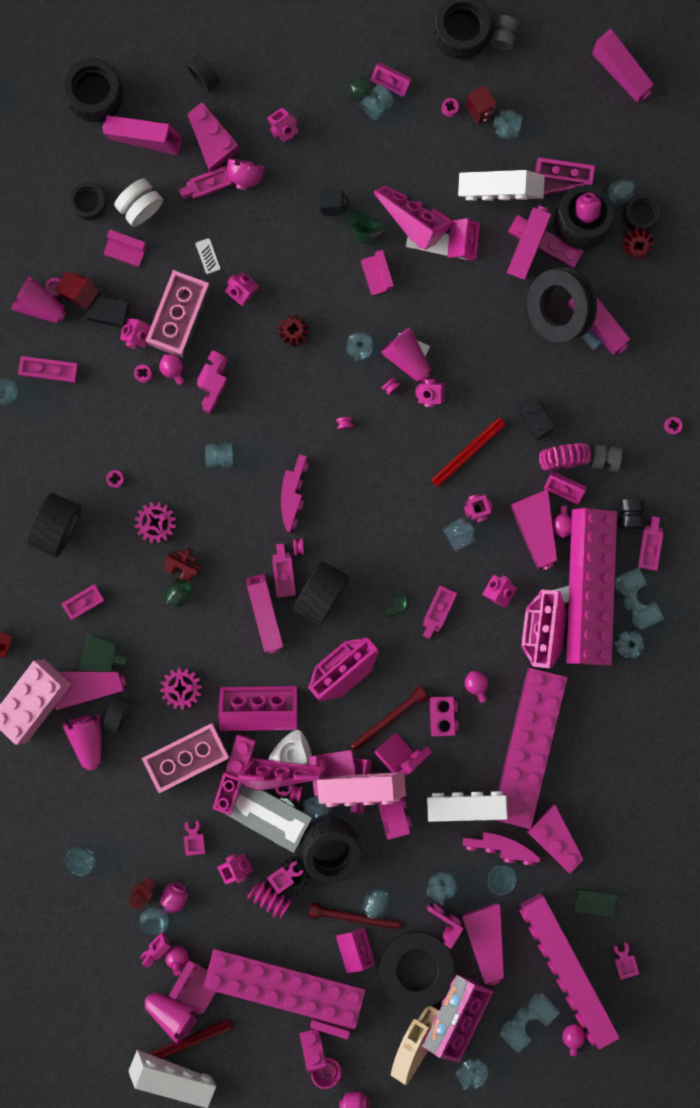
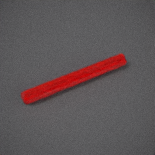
(468, 452)

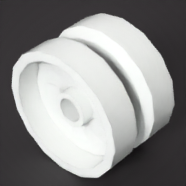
(138, 202)

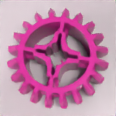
(565, 456)

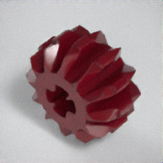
(641, 237)
(298, 334)

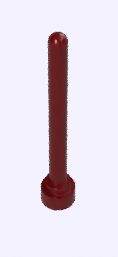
(418, 696)
(317, 911)

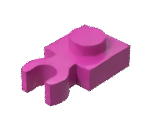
(194, 842)
(283, 879)
(157, 949)
(625, 963)

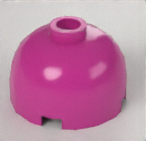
(244, 173)

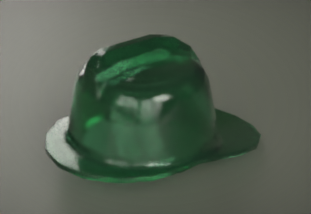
(365, 228)

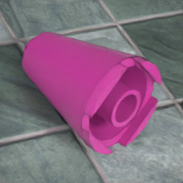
(38, 302)
(407, 355)
(85, 739)
(172, 1015)

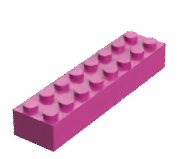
(591, 587)
(530, 744)
(570, 973)
(284, 988)

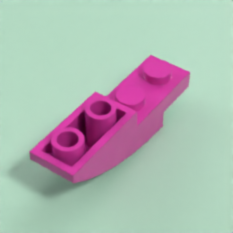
(290, 500)
(230, 784)
(509, 848)

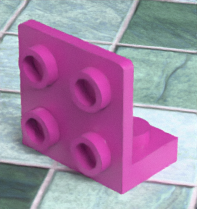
(399, 755)
(336, 764)
(450, 933)
(190, 987)

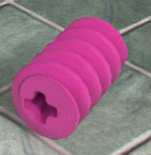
(269, 898)

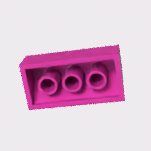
(258, 708)

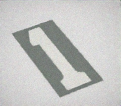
(270, 817)

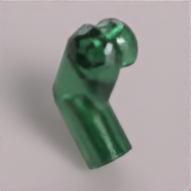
(399, 604)

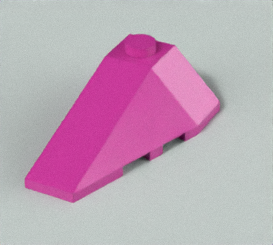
(417, 222)
(269, 774)

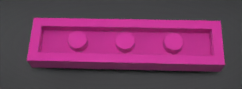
(549, 244)

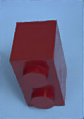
(481, 105)
(77, 289)

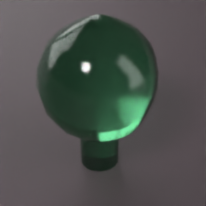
(359, 87)

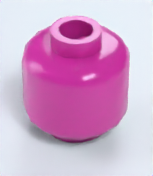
(588, 207)
(174, 897)
(355, 1100)

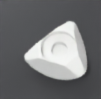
(292, 749)

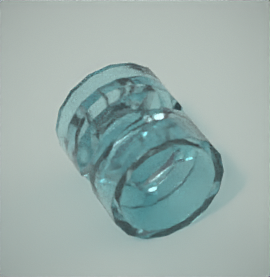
(376, 102)
(219, 455)

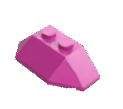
(544, 628)
(343, 669)

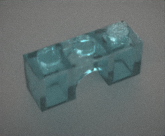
(643, 614)
(514, 1031)

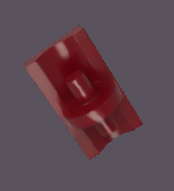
(183, 561)
(141, 894)

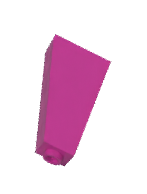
(622, 66)
(143, 134)
(529, 242)
(607, 329)
(535, 524)
(264, 613)
(90, 686)
(486, 941)

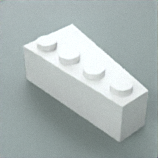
(501, 185)
(467, 807)
(170, 1080)

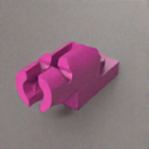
(212, 381)

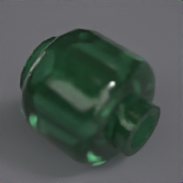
(178, 593)

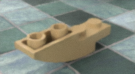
(411, 1051)

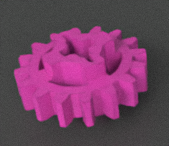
(148, 528)
(189, 687)

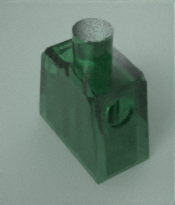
(100, 655)

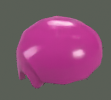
(328, 1077)

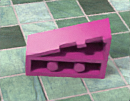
(212, 137)
(563, 175)
(394, 819)
(555, 838)

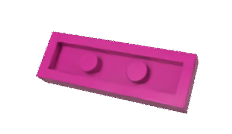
(48, 369)

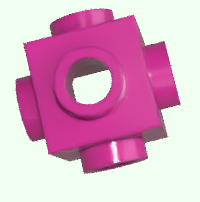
(283, 125)
(241, 288)
(135, 333)
(429, 386)
(483, 502)
(500, 590)
(235, 868)

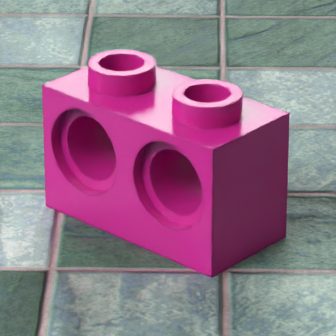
(437, 716)

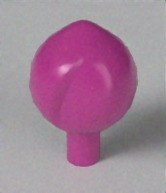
(171, 367)
(562, 523)
(476, 684)
(176, 959)
(573, 1037)

